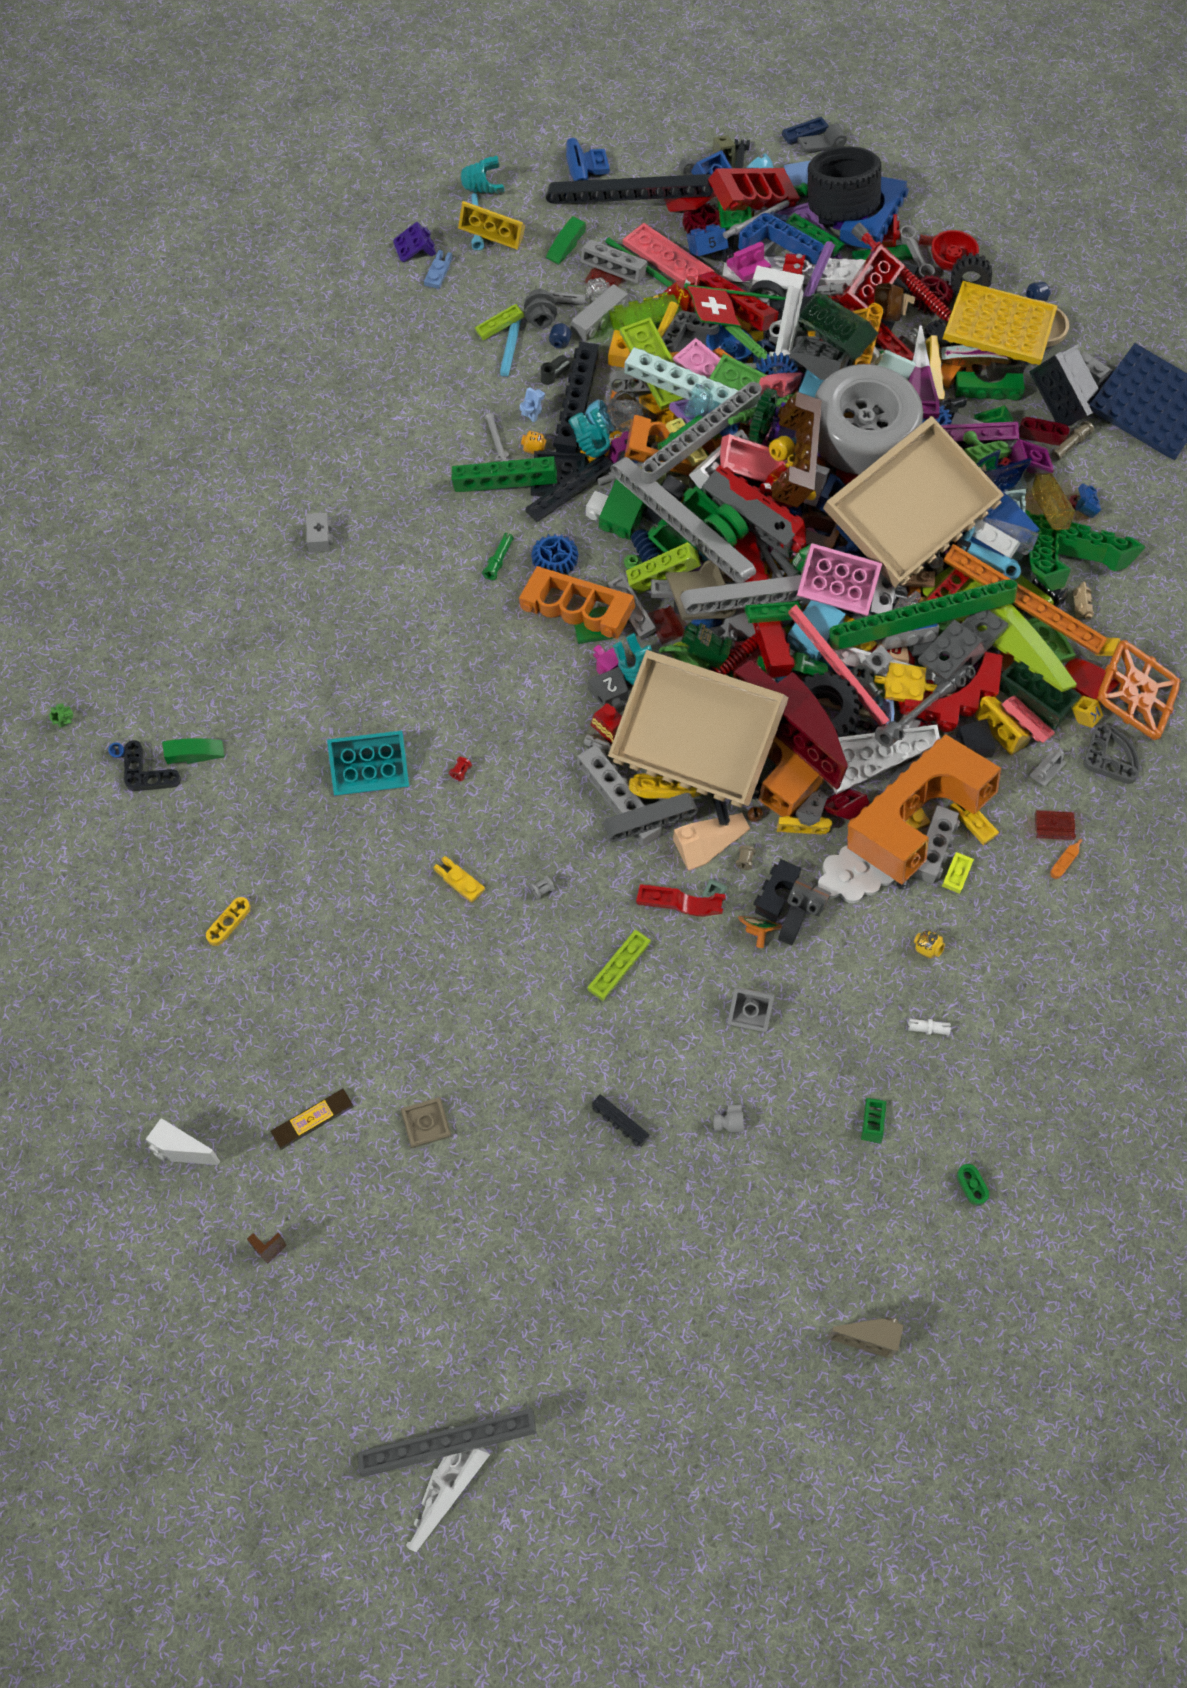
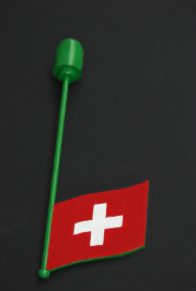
(716, 307)

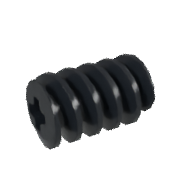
(1057, 596)

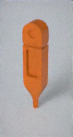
(1065, 860)

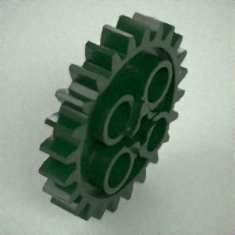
(763, 416)

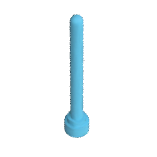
(477, 241)

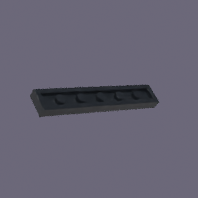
(569, 488)

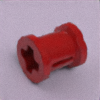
(460, 768)

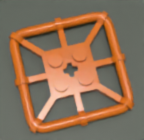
(1148, 690)

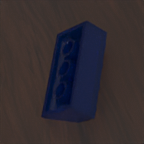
(1008, 474)

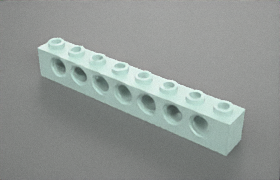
(673, 377)

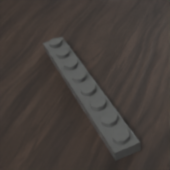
(447, 1442)

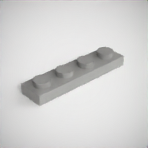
(639, 617)

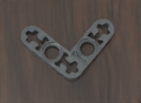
(684, 321)

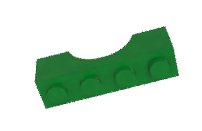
(970, 386)

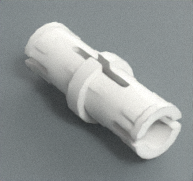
(929, 1026)

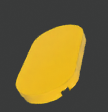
(654, 787)

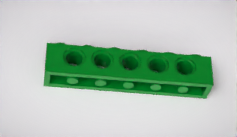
(504, 474)

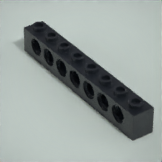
(577, 395)

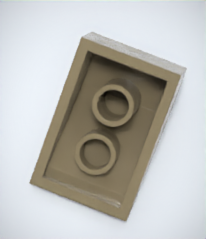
(873, 1336)

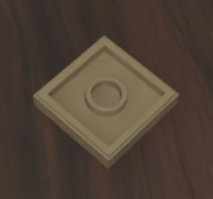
(425, 1122)

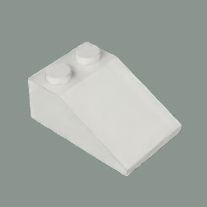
(177, 1146)

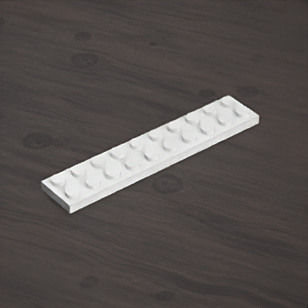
(836, 271)

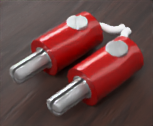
(792, 263)

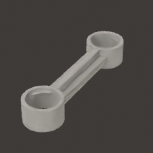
(915, 250)

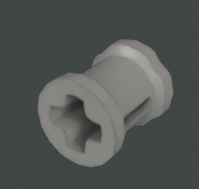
(542, 887)

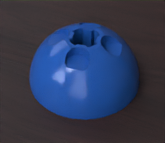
(729, 344)

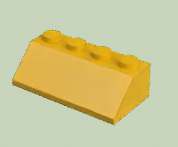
(491, 225)

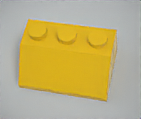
(1002, 726)

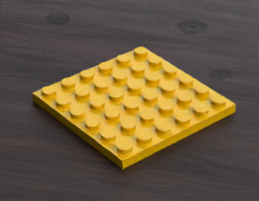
(1000, 323)

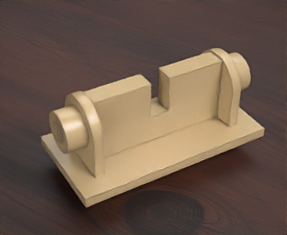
(1082, 597)

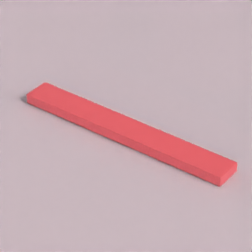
(837, 664)

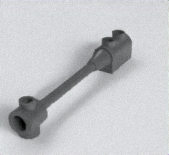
(894, 731)

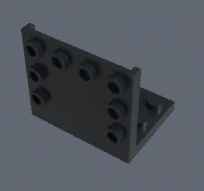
(1066, 386)

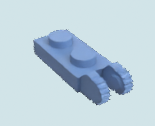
(438, 270)

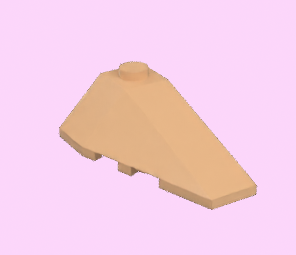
(707, 838)

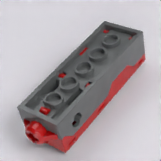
(760, 513)

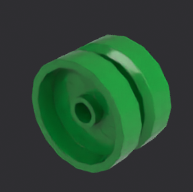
(727, 524)

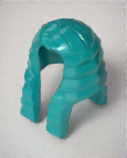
(474, 176)
(591, 438)
(630, 673)

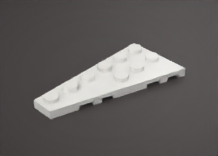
(869, 758)

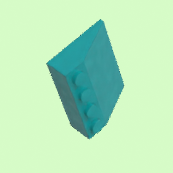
(368, 762)

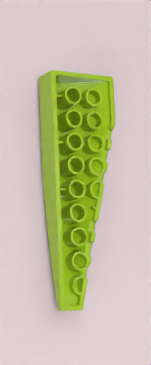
(1018, 639)

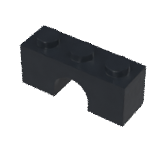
(769, 903)

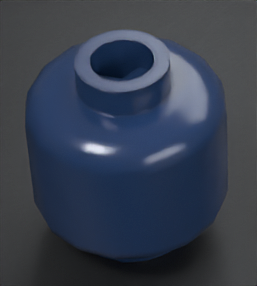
(1038, 291)
(560, 335)

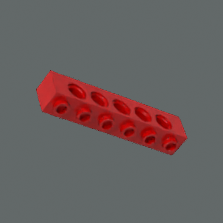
(745, 307)

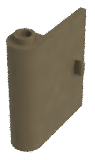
(708, 576)

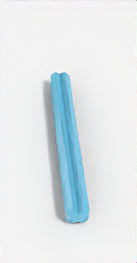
(509, 349)

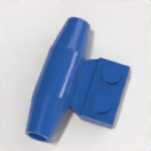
(582, 163)

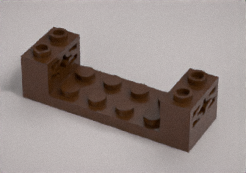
(798, 482)

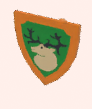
(759, 928)

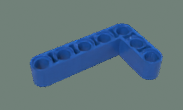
(782, 234)

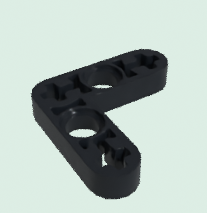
(143, 777)

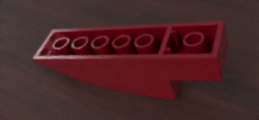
(803, 724)

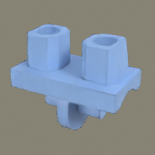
(532, 403)

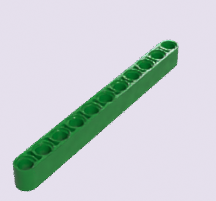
(922, 614)

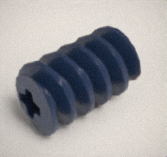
(644, 546)

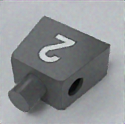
(609, 689)

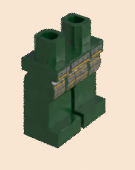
(706, 644)

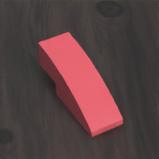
(782, 382)

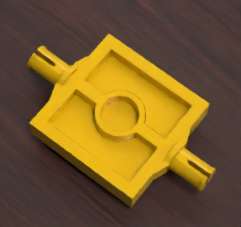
(904, 682)

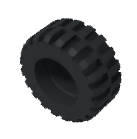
(839, 690)

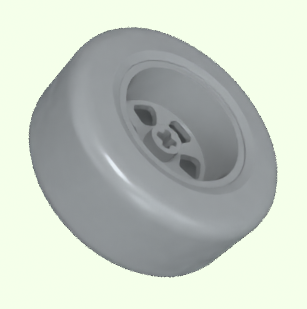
(872, 396)

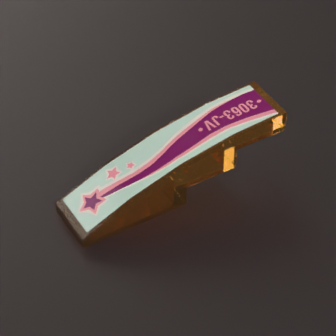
(966, 356)

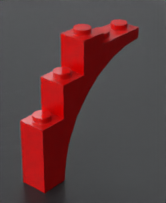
(966, 701)

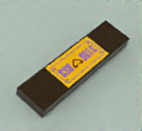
(312, 1119)

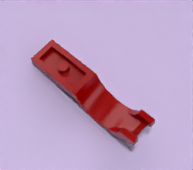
(675, 899)

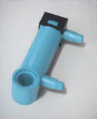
(987, 556)

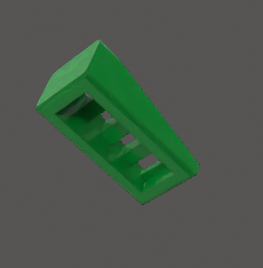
(869, 1132)

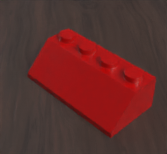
(877, 269)

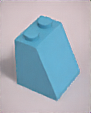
(822, 618)

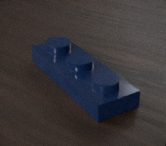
(809, 128)

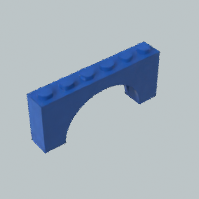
(892, 197)

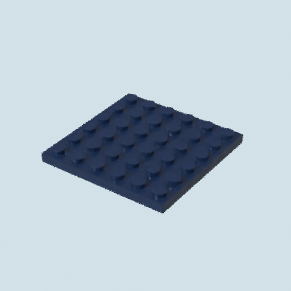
(1146, 401)

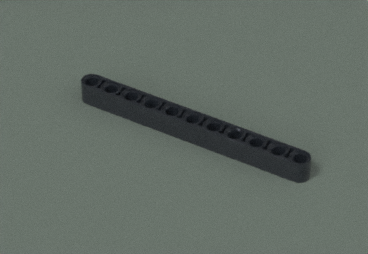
(629, 189)

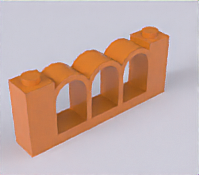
(637, 440)
(609, 624)

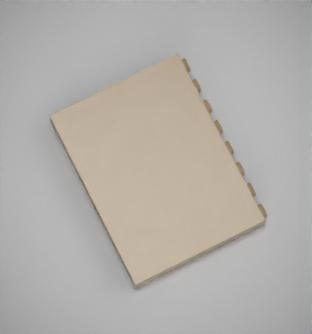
(914, 502)
(698, 728)

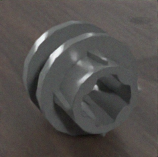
(540, 308)

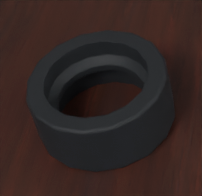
(791, 925)

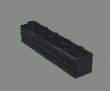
(620, 1121)

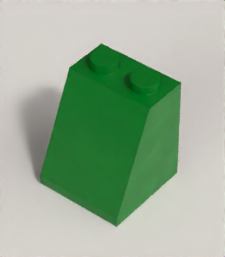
(621, 512)

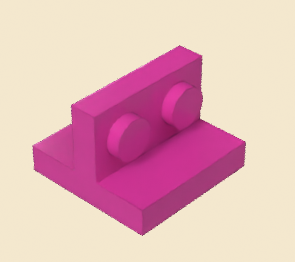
(746, 261)

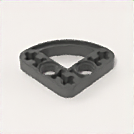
(1102, 761)

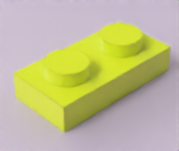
(957, 872)

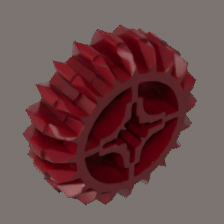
(701, 217)
(938, 287)

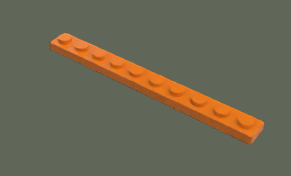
(1028, 601)

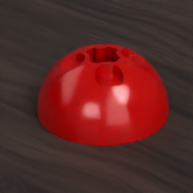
(950, 246)

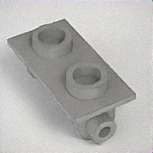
(1048, 767)

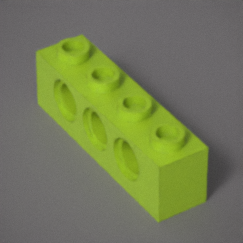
(676, 560)

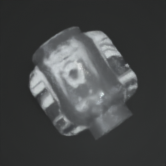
(595, 288)

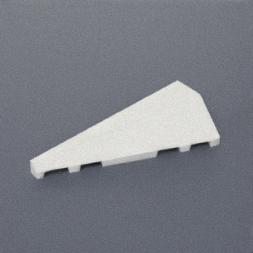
(444, 1488)

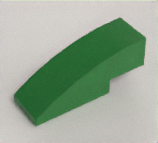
(566, 240)
(192, 750)

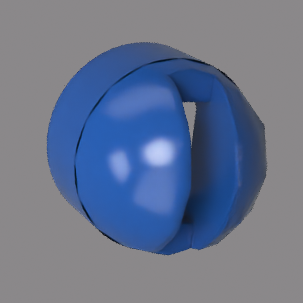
(112, 751)

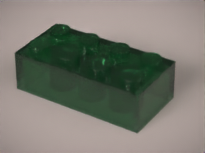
(1037, 694)

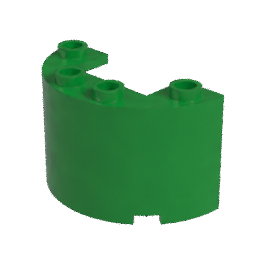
(666, 537)

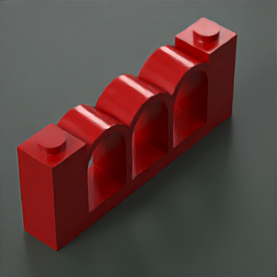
(752, 187)

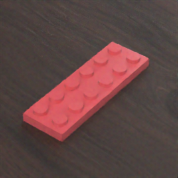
(664, 254)

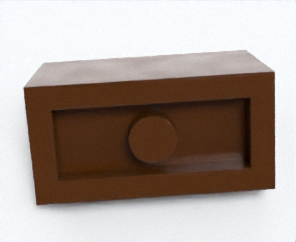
(270, 1249)

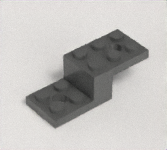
(962, 643)

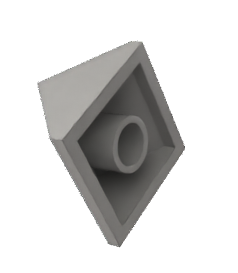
(750, 1009)

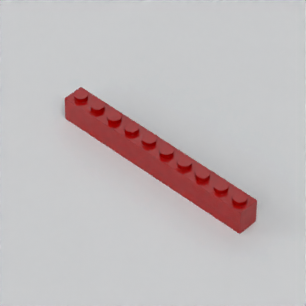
(768, 634)

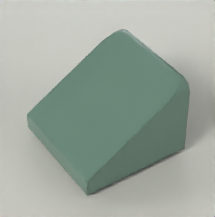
(714, 887)

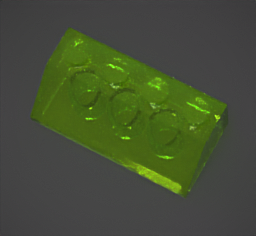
(637, 311)

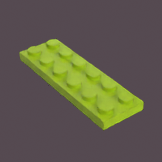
(646, 337)

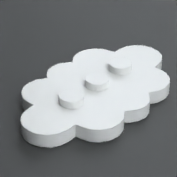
(851, 877)

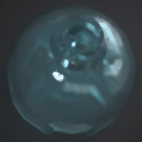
(699, 402)

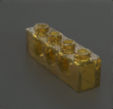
(1052, 501)

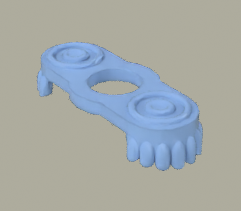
(888, 706)

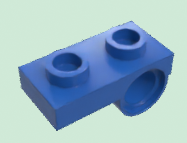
(1089, 502)

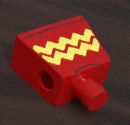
(606, 722)

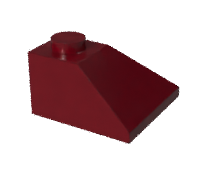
(846, 804)

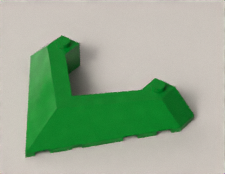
(1076, 542)

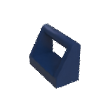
(833, 484)

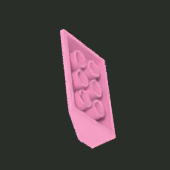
(839, 579)

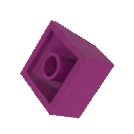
(1040, 457)

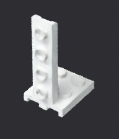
(789, 322)

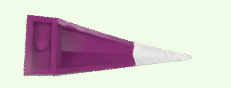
(922, 379)

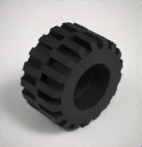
(968, 264)

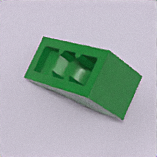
(995, 415)

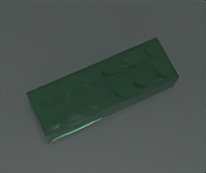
(837, 326)

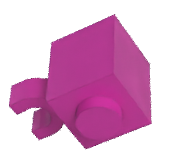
(605, 660)

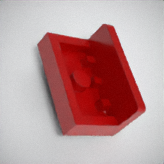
(893, 233)

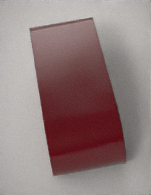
(1043, 431)

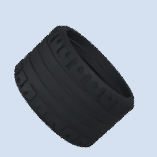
(844, 183)

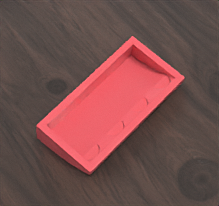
(747, 458)

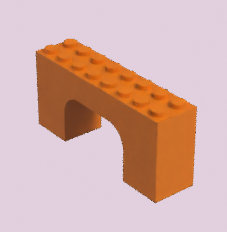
(942, 772)
(789, 782)

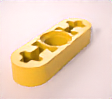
(214, 929)

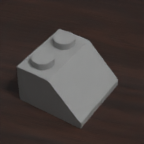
(1098, 370)

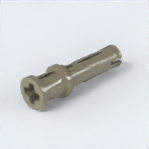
(1077, 436)

